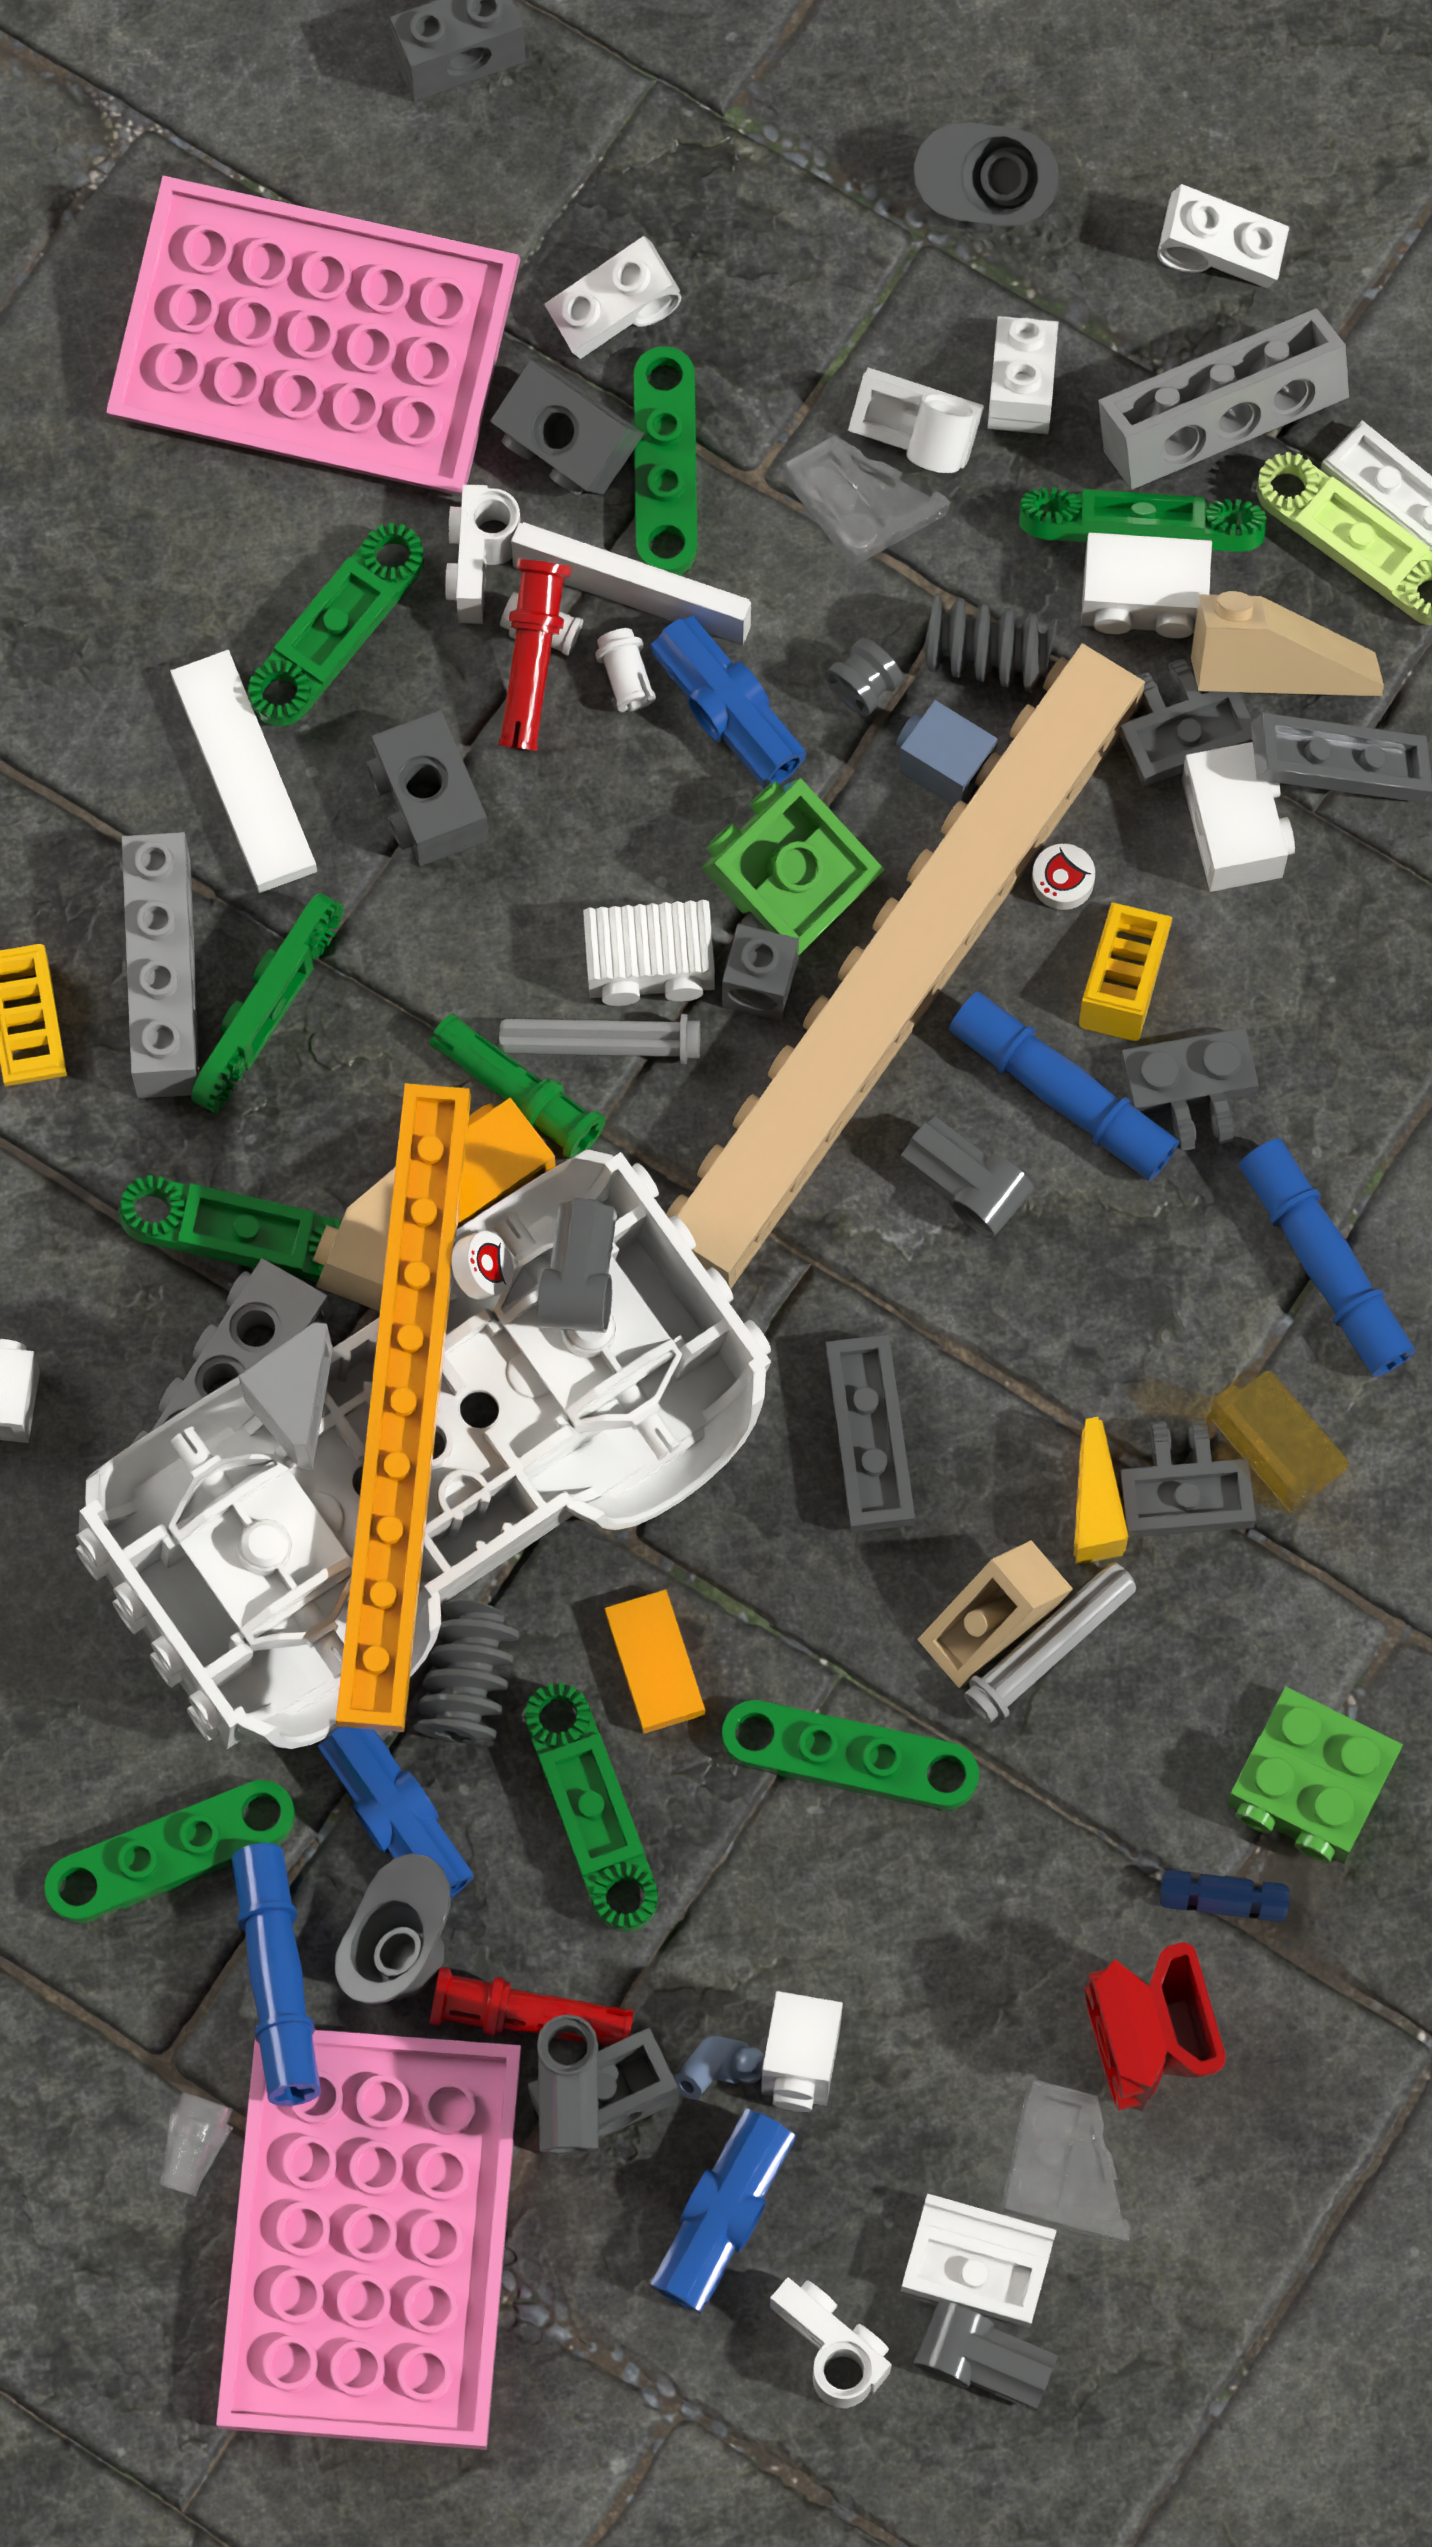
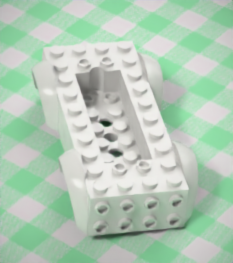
(250, 1560)

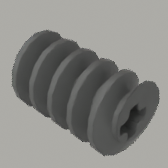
(989, 644)
(465, 1673)

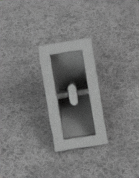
(290, 1391)

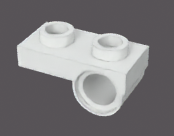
(1217, 234)
(620, 292)
(1023, 375)
(924, 421)
(477, 548)
(811, 2314)

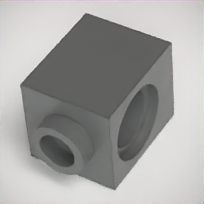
(760, 973)

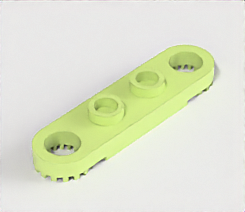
(1351, 533)

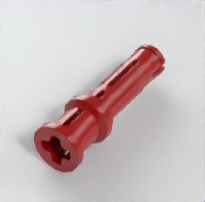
(536, 623)
(499, 2007)

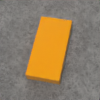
(654, 1661)

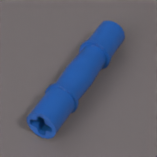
(1063, 1086)
(1327, 1257)
(276, 1975)

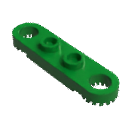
(665, 459)
(1141, 516)
(336, 624)
(278, 983)
(227, 1226)
(850, 1755)
(591, 1807)
(167, 1851)

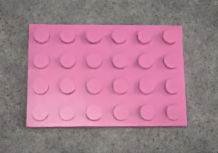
(313, 335)
(373, 2244)

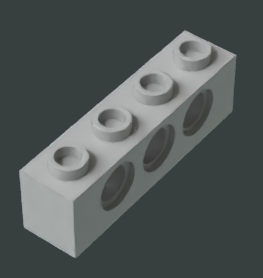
(1224, 398)
(160, 964)
(260, 1298)

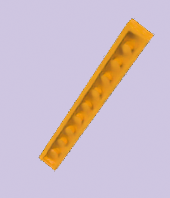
(403, 1409)

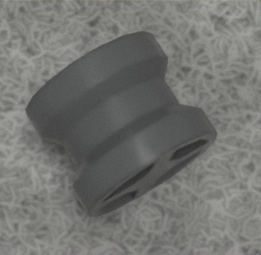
(864, 676)

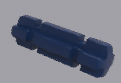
(1224, 1895)

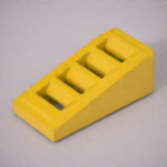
(21, 963)
(1117, 1008)
(1099, 1513)

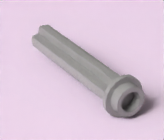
(601, 1037)
(1049, 1643)

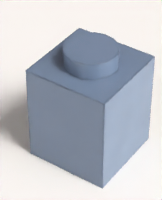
(944, 752)

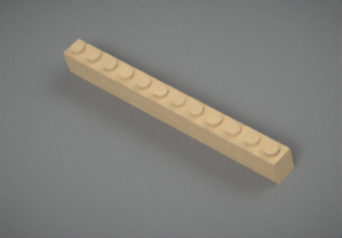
(907, 960)

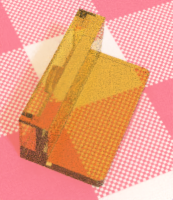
(1278, 1439)

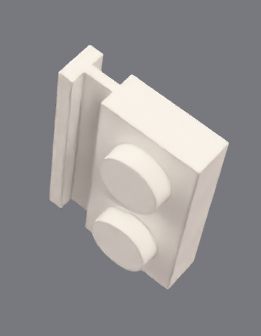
(978, 2260)

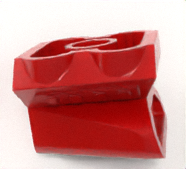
(1153, 2027)

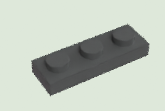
(1341, 757)
(870, 1433)

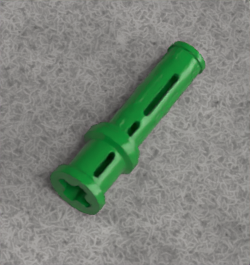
(538, 1099)

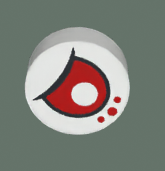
(1063, 876)
(482, 1265)

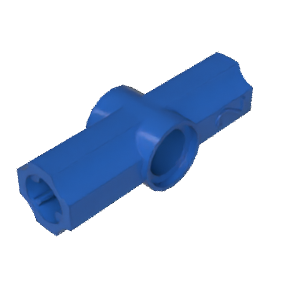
(728, 701)
(391, 1802)
(723, 2211)

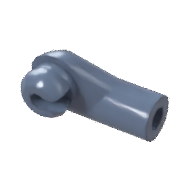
(719, 2060)

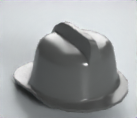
(986, 174)
(396, 1933)

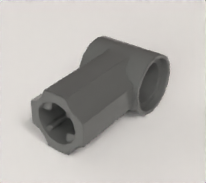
(979, 1187)
(578, 1284)
(568, 2092)
(968, 2350)

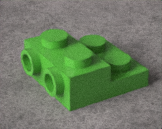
(791, 863)
(1313, 1777)

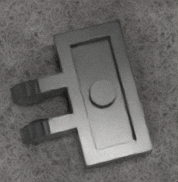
(1195, 725)
(1192, 1074)
(1186, 1496)

